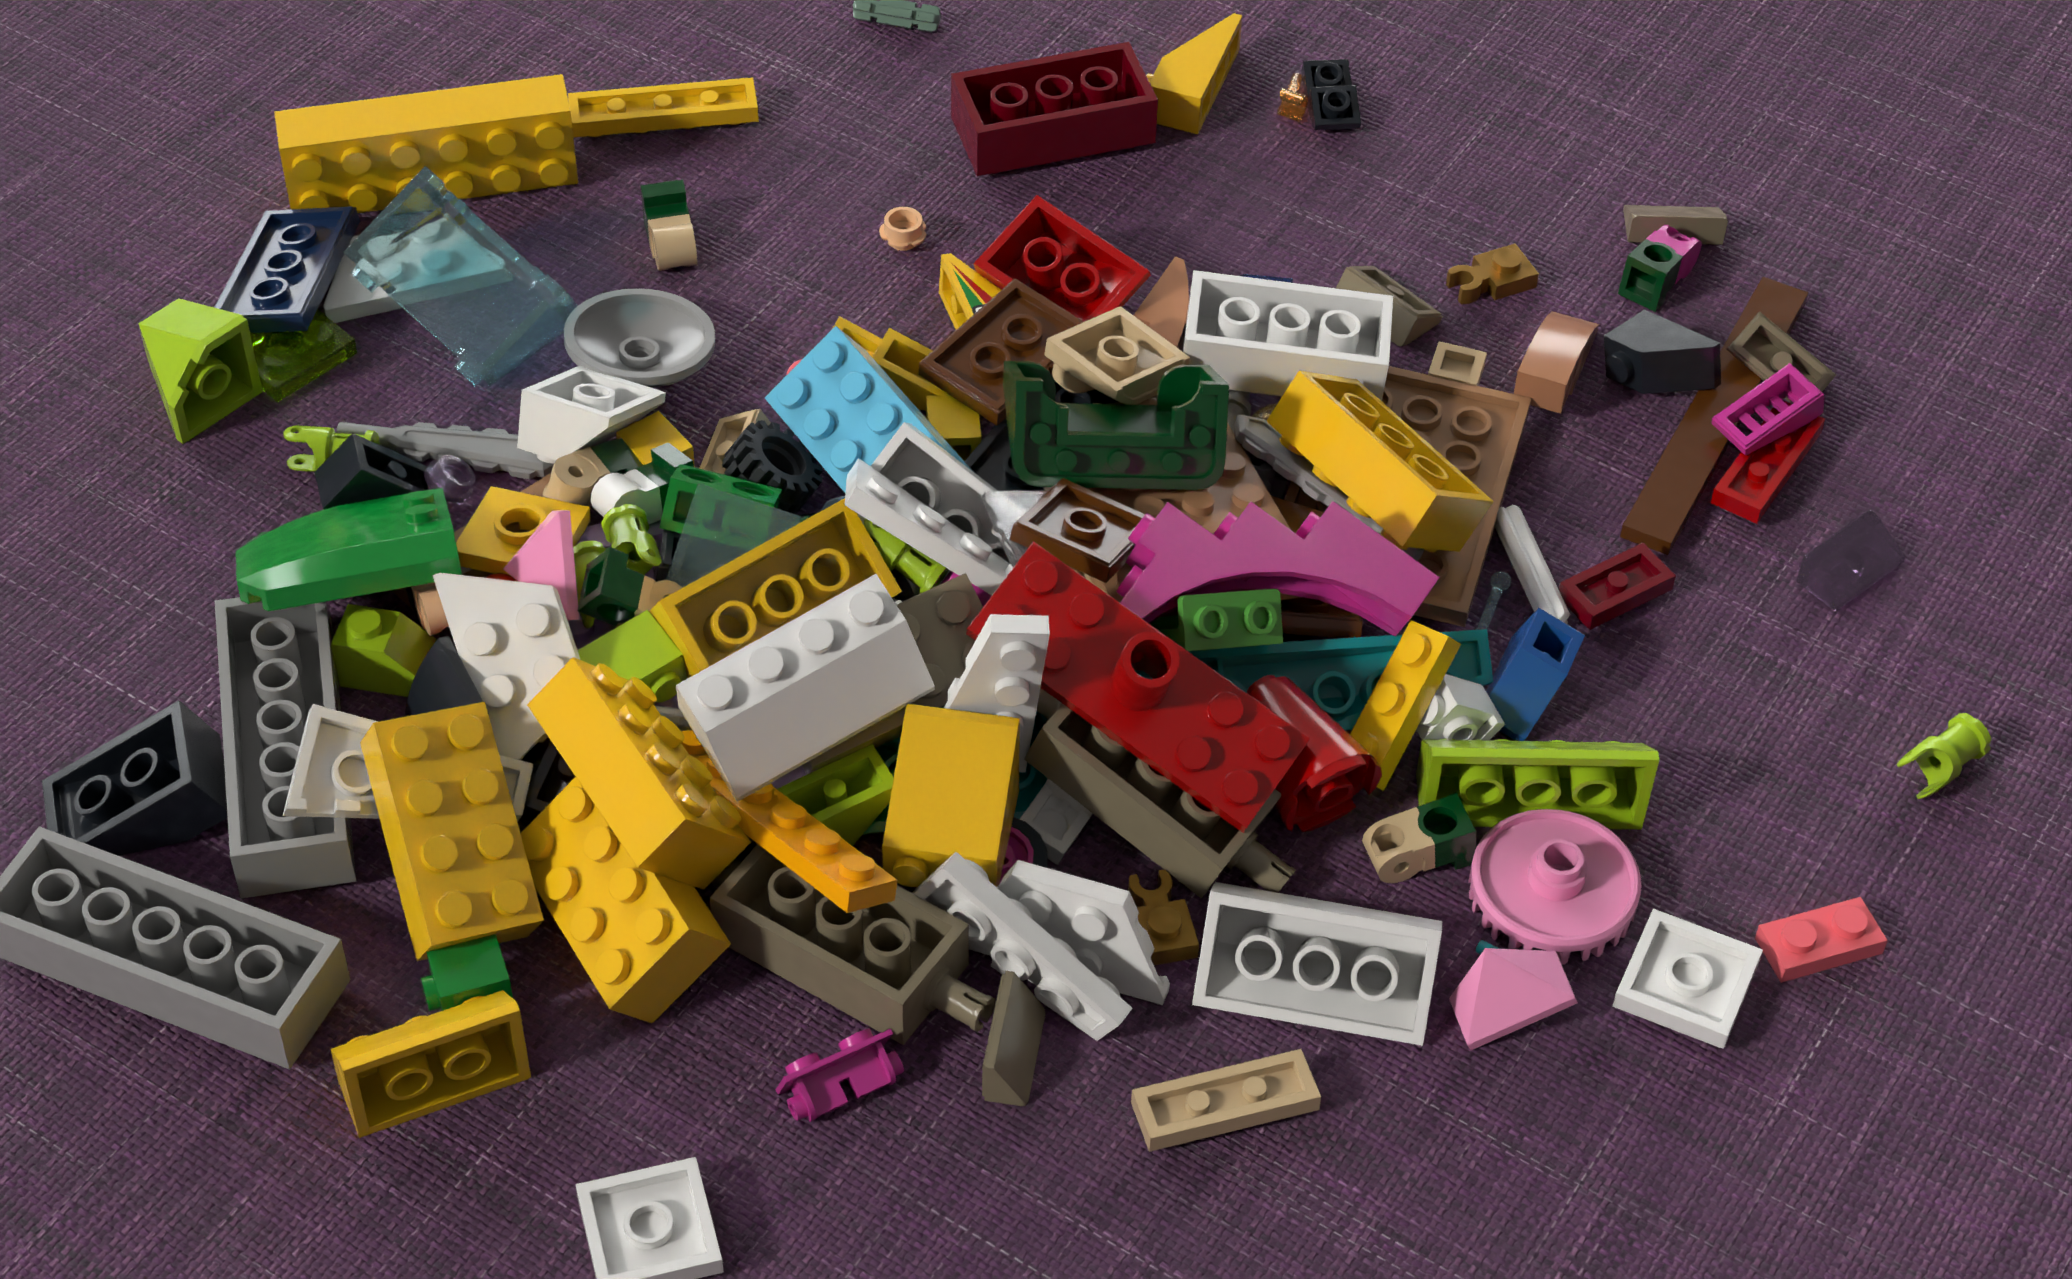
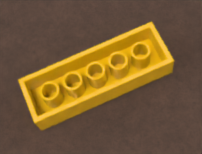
(469, 137)

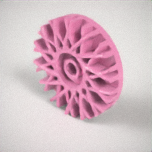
(1555, 883)

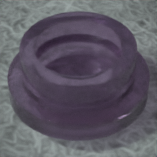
(452, 476)

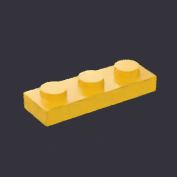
(1403, 695)

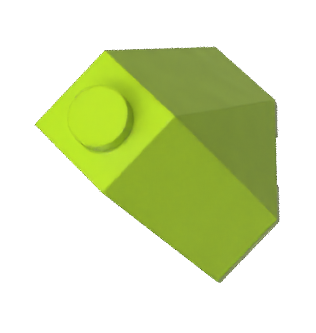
(200, 364)

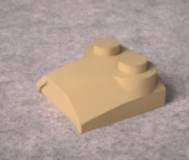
(1112, 356)

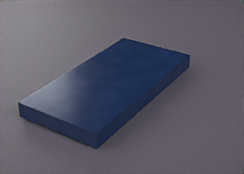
(288, 267)

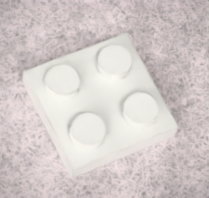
(1687, 978)
(650, 1224)

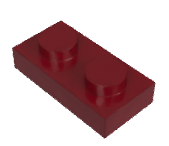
(1616, 586)

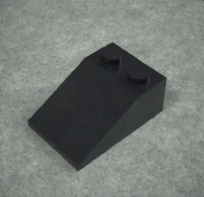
(143, 786)

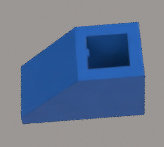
(1532, 671)

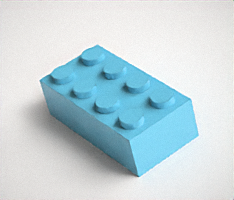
(845, 406)

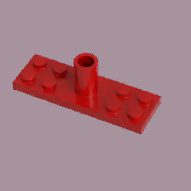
(1179, 722)

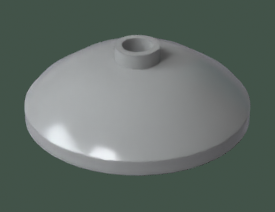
(640, 336)

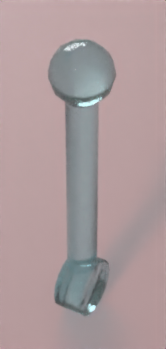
(1500, 582)

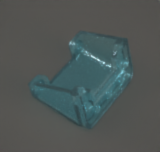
(459, 280)

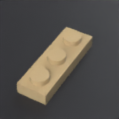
(1225, 1100)

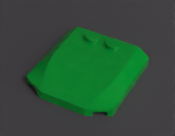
(350, 552)

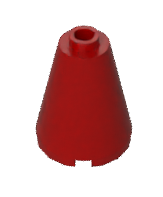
(1327, 769)

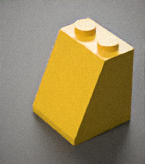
(951, 792)

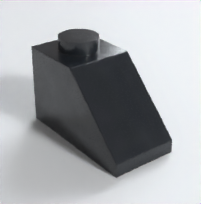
(1661, 356)
(366, 472)

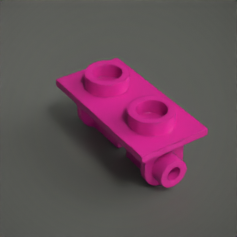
(818, 1081)

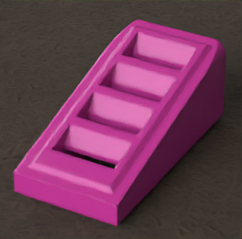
(1787, 382)

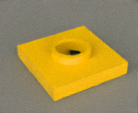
(487, 543)

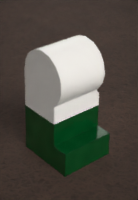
(641, 486)

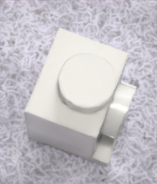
(1460, 712)

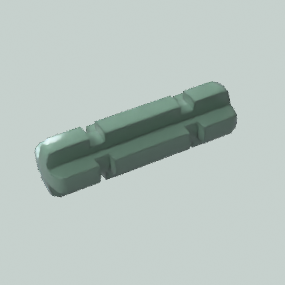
(898, 14)

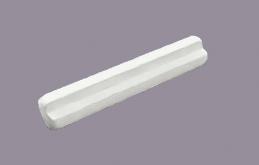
(1529, 563)

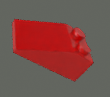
(1061, 262)

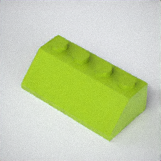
(1510, 777)

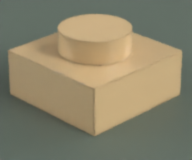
(1458, 363)

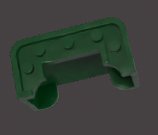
(1118, 444)

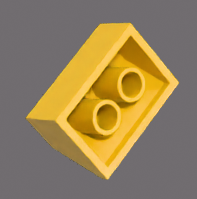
(432, 1062)

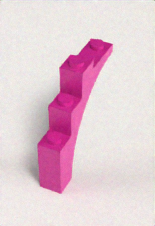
(1325, 560)

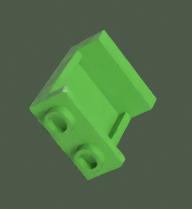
(1225, 620)

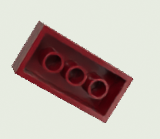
(1053, 108)

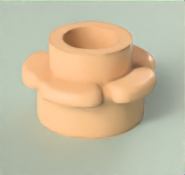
(903, 228)

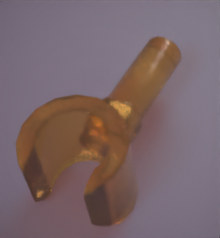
(1293, 103)

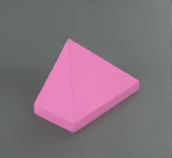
(549, 560)
(1509, 992)

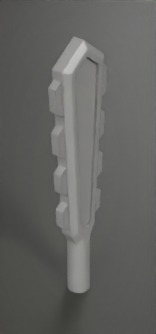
(1263, 442)
(483, 450)

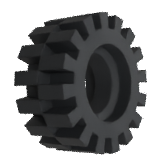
(775, 460)

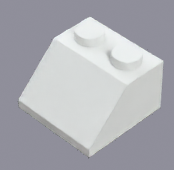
(579, 411)

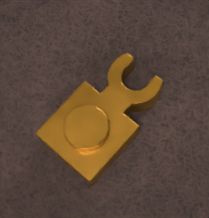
(1498, 272)
(1165, 921)

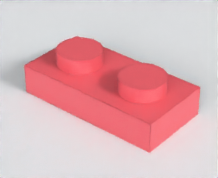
(1821, 939)

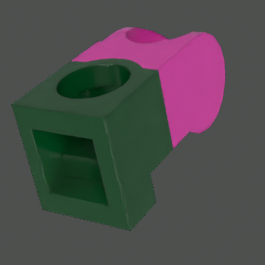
(1658, 266)

